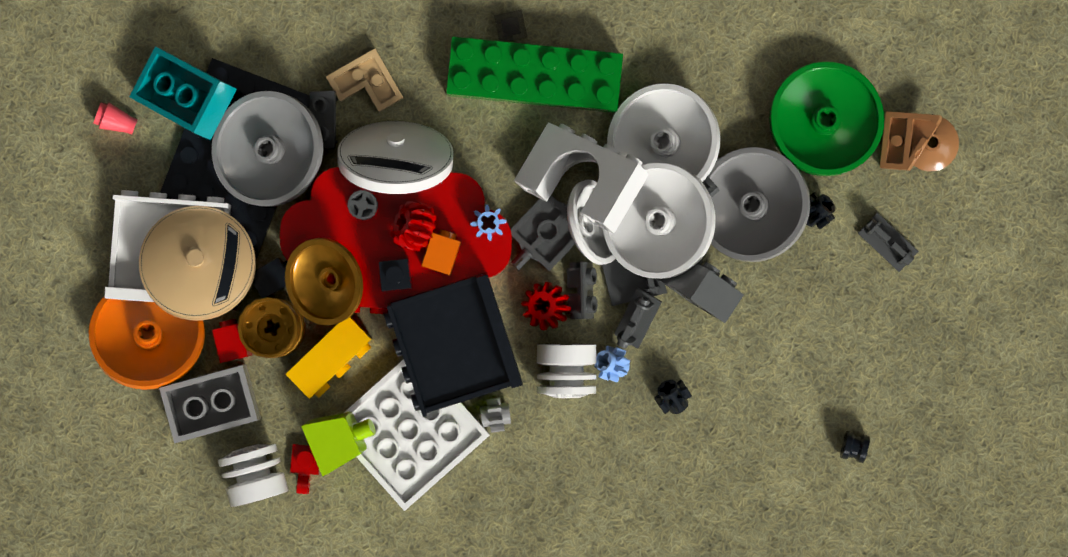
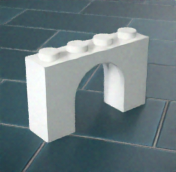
(560, 149)

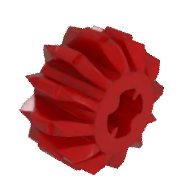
(413, 225)
(555, 311)

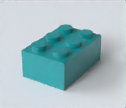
(182, 93)

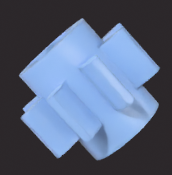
(488, 231)
(612, 363)

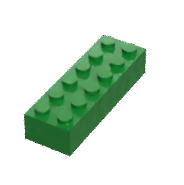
(534, 74)

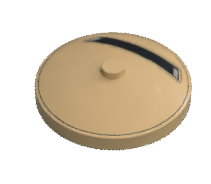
(197, 263)

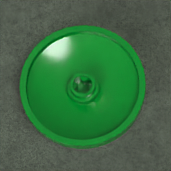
(826, 118)

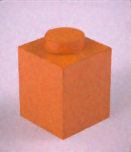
(441, 252)

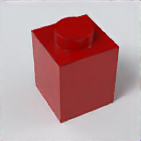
(228, 342)

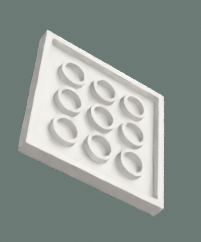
(411, 449)

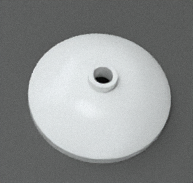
(587, 236)

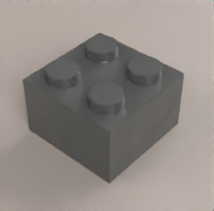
(707, 290)

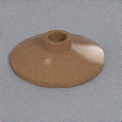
(945, 151)

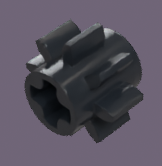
(820, 210)
(672, 396)

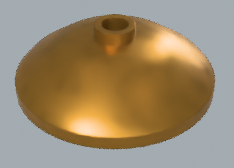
(312, 283)

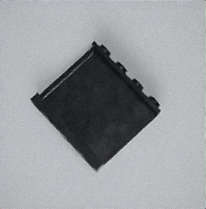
(453, 343)

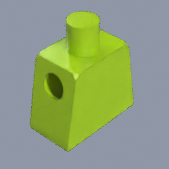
(337, 439)

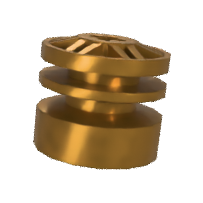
(257, 319)

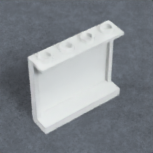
(131, 224)

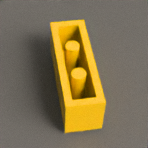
(330, 358)

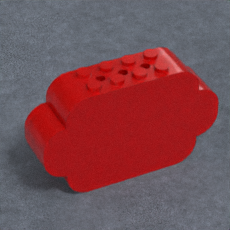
(372, 242)

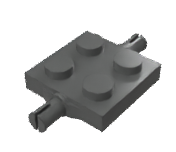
(543, 234)

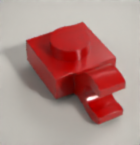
(304, 464)

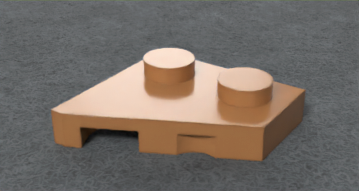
(906, 138)

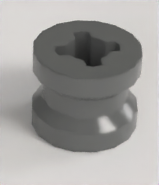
(358, 205)

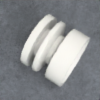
(566, 369)
(253, 475)

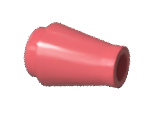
(114, 119)

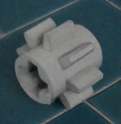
(495, 415)

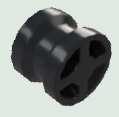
(855, 447)

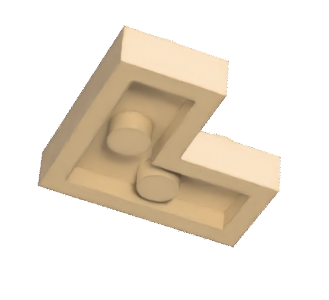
(366, 73)

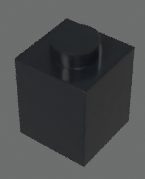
(395, 275)
(270, 278)

